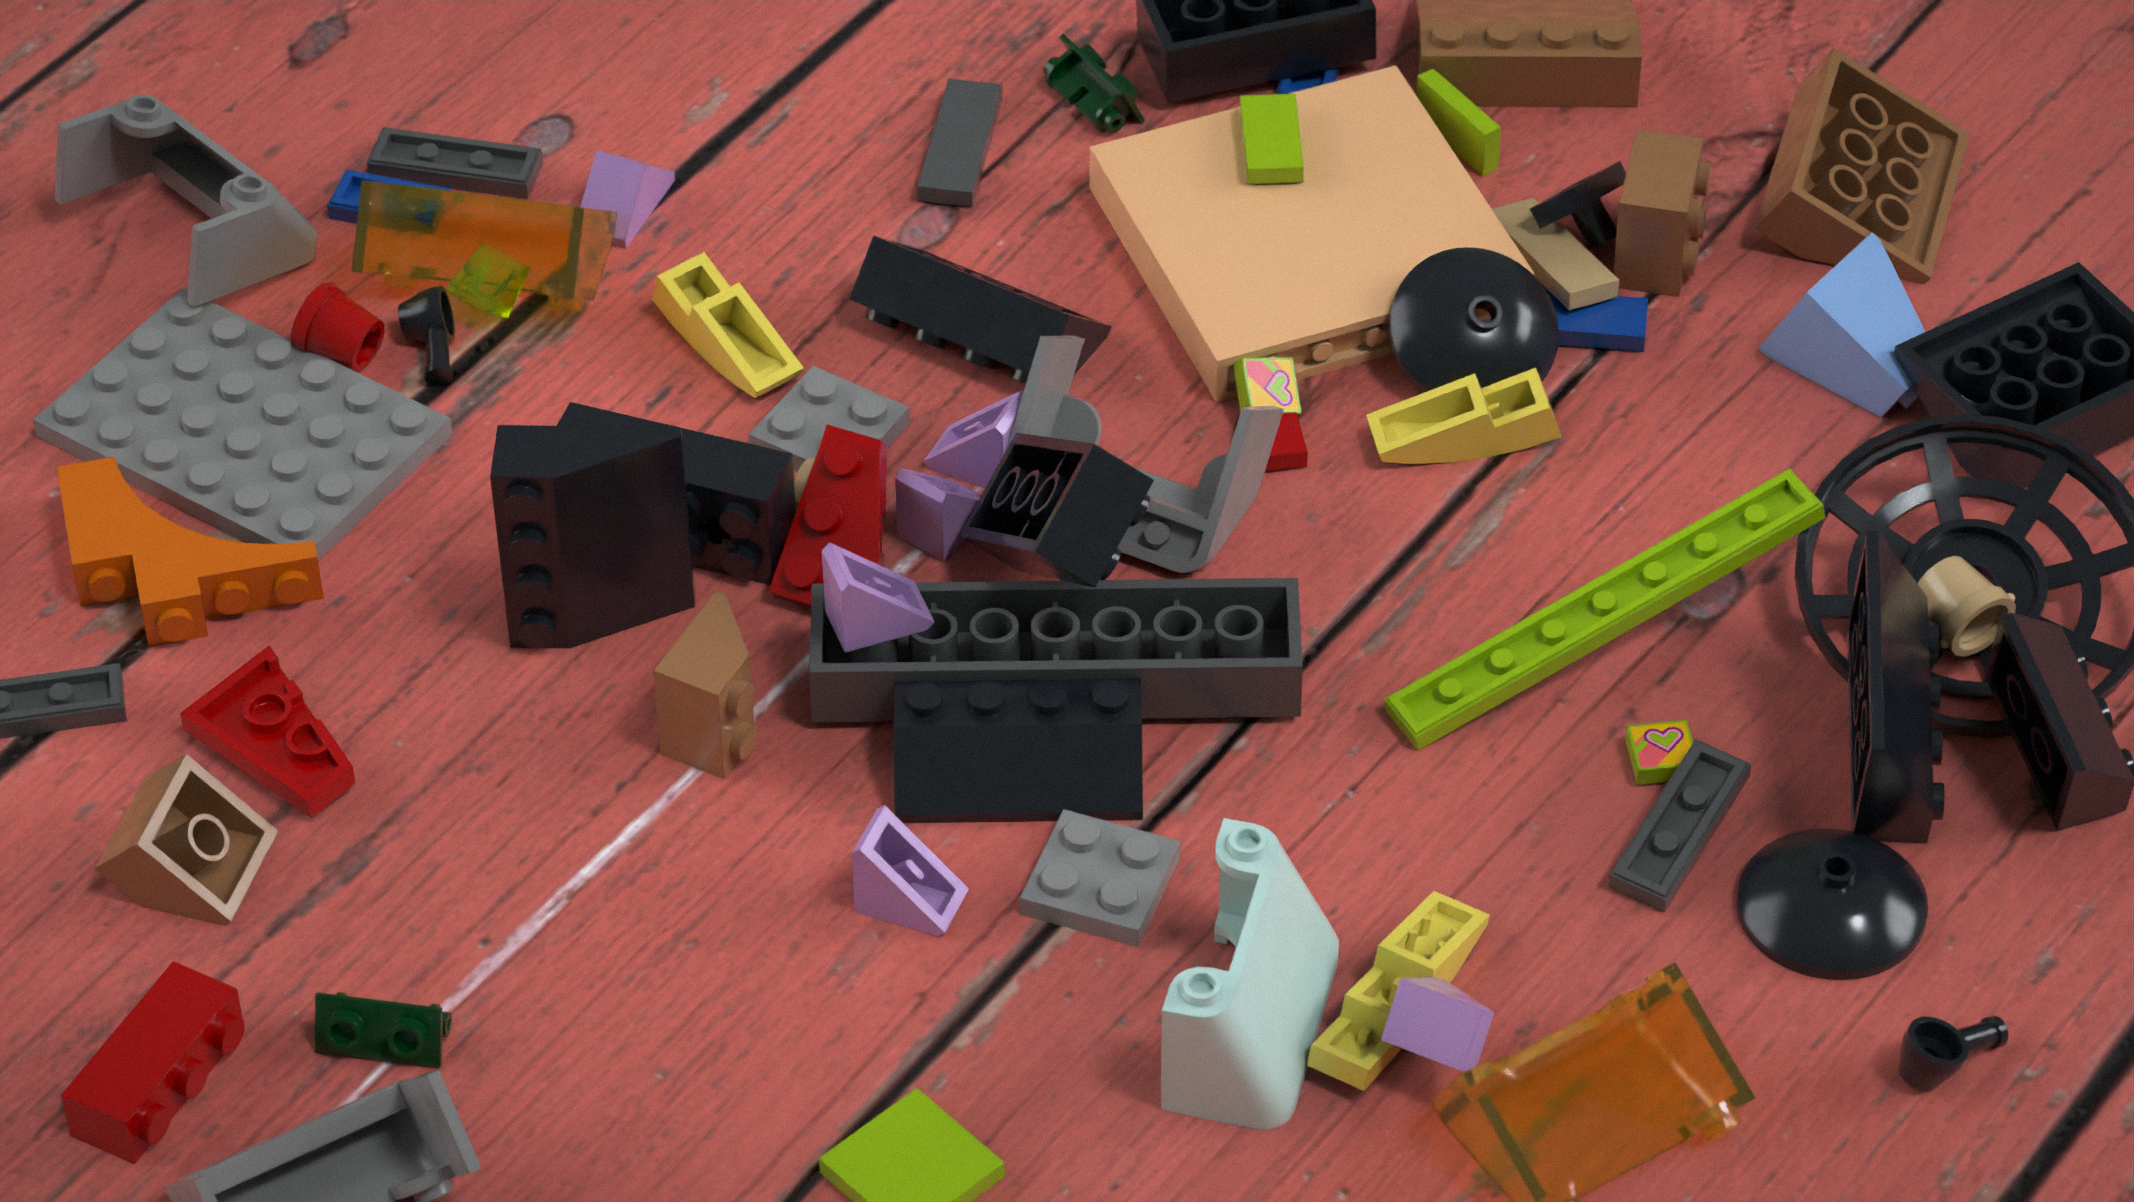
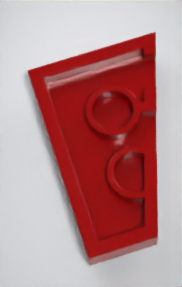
(839, 506)
(271, 735)

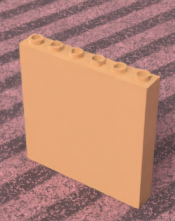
(1292, 263)

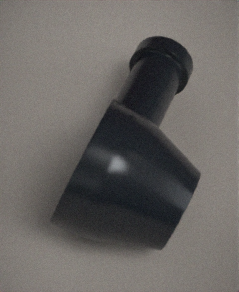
(430, 320)
(1937, 1050)

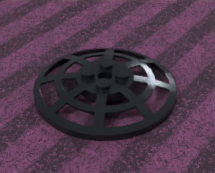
(1989, 547)

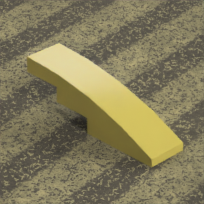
(1425, 944)

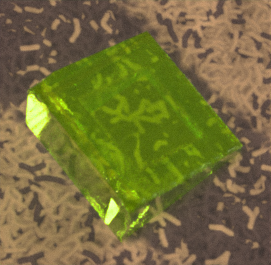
(490, 281)

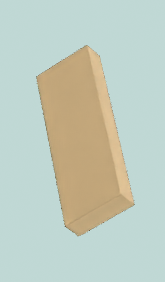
(1558, 258)

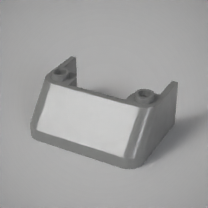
(252, 224)
(1182, 524)
(368, 1150)

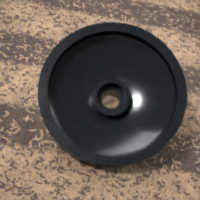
(1443, 340)
(1832, 904)

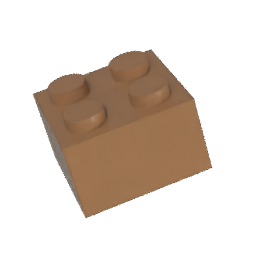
(1661, 213)

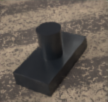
(1585, 205)

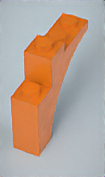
(180, 575)

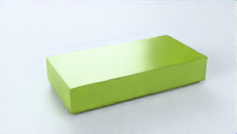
(1461, 122)
(1271, 139)

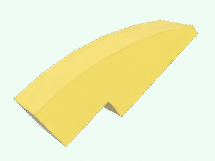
(724, 326)
(1465, 421)

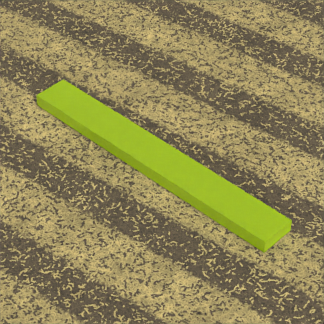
(1603, 609)

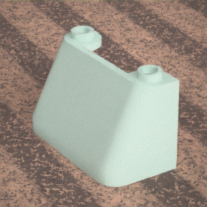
(1244, 1035)

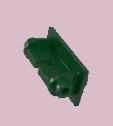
(1108, 96)
(380, 1029)

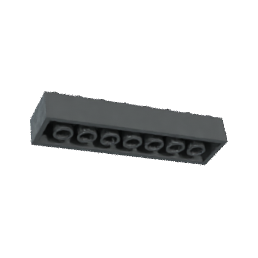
(1191, 641)

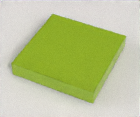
(912, 1157)

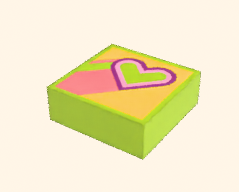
(1267, 383)
(1657, 749)

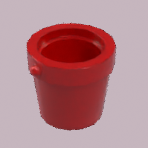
(337, 328)

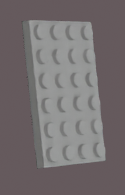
(243, 427)

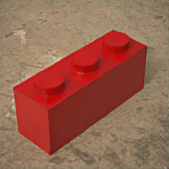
(153, 1062)

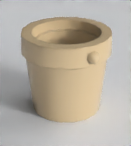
(1964, 605)

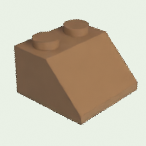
(707, 693)
(187, 845)

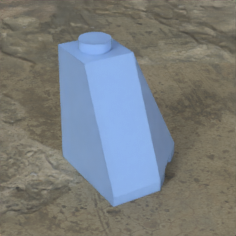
(1849, 329)

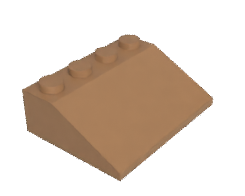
(1533, 51)
(1859, 164)

